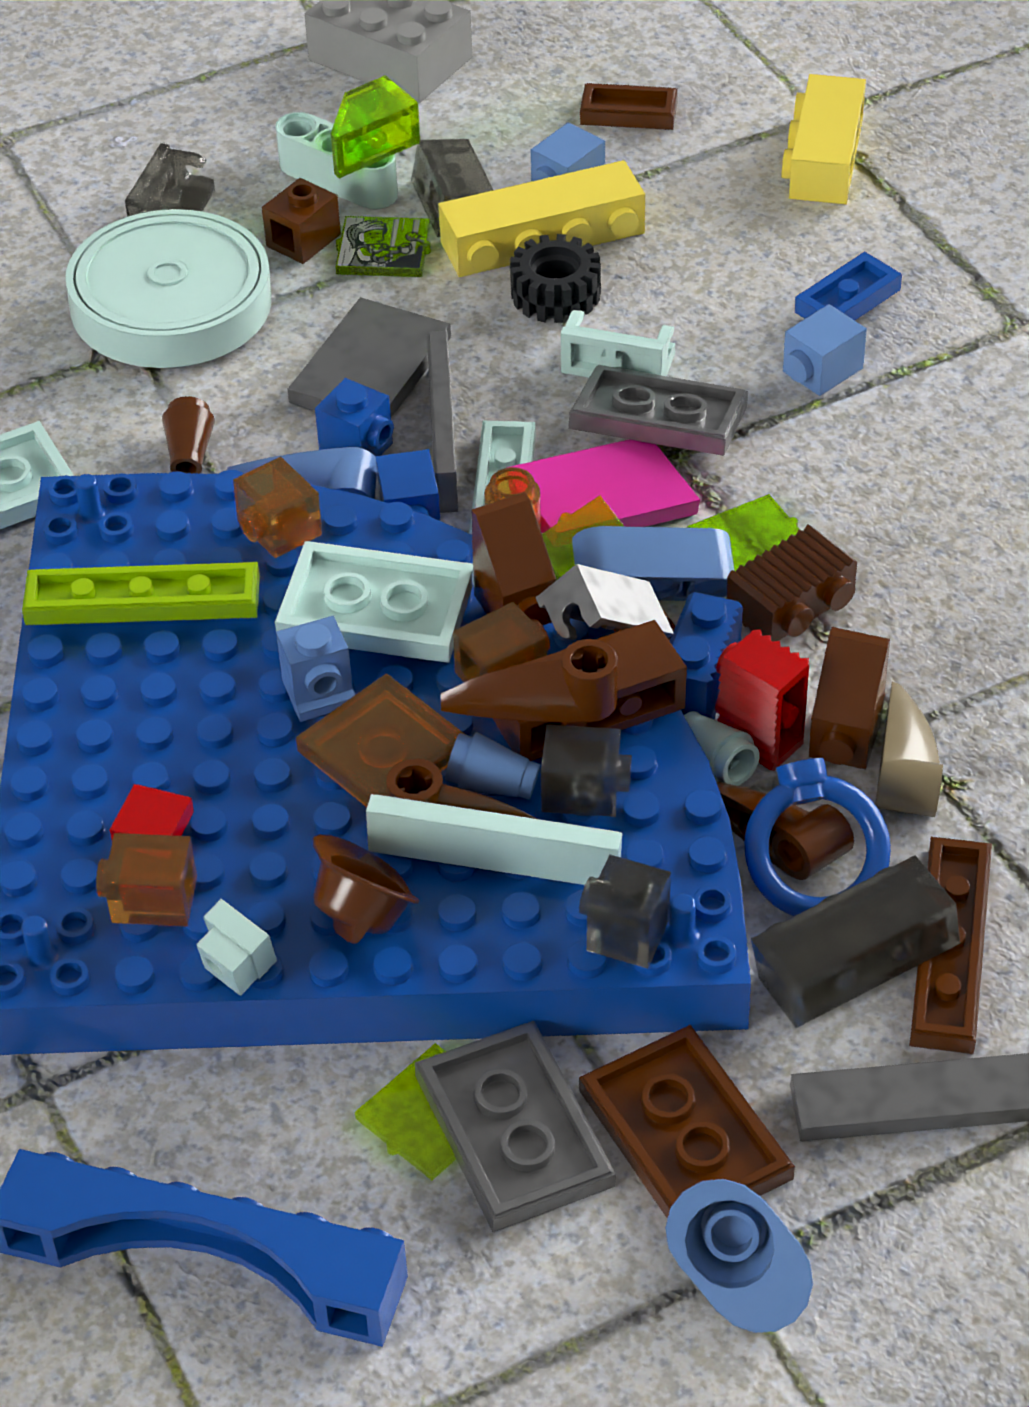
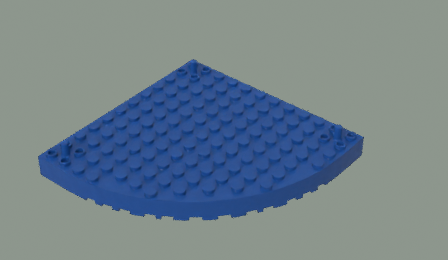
(210, 720)

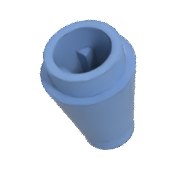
(490, 768)

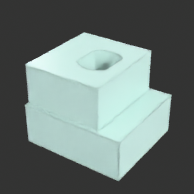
(234, 948)

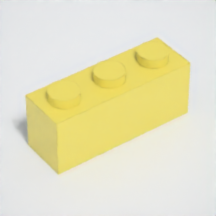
(824, 139)

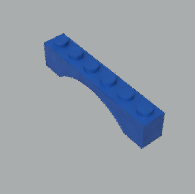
(72, 1211)

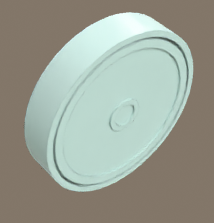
(169, 288)

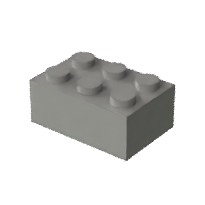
(406, 40)

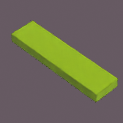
(141, 593)

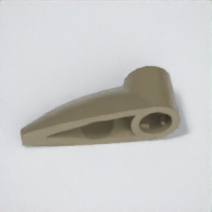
(909, 759)

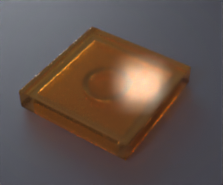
(373, 734)

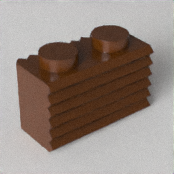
(793, 584)

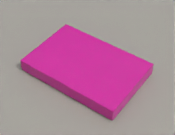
(627, 474)

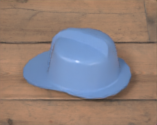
(739, 1255)

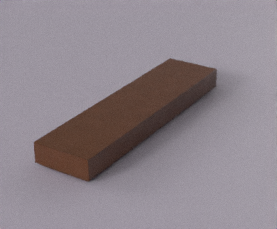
(951, 982)

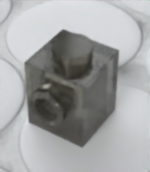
(583, 770)
(626, 910)

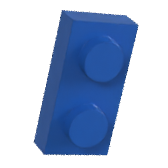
(851, 288)

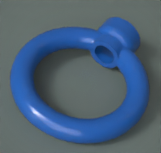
(802, 784)

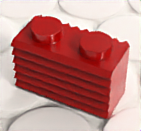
(764, 695)

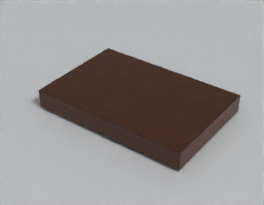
(683, 1120)

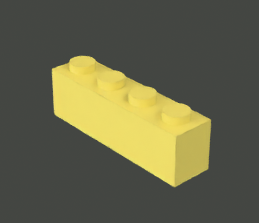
(589, 204)

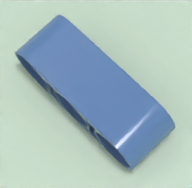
(668, 557)

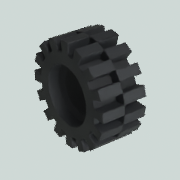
(576, 275)

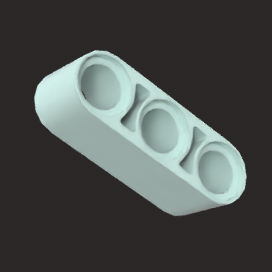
(307, 154)

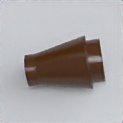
(187, 433)

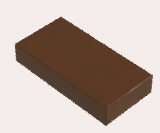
(629, 106)

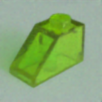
(373, 125)

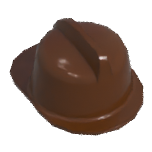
(357, 889)

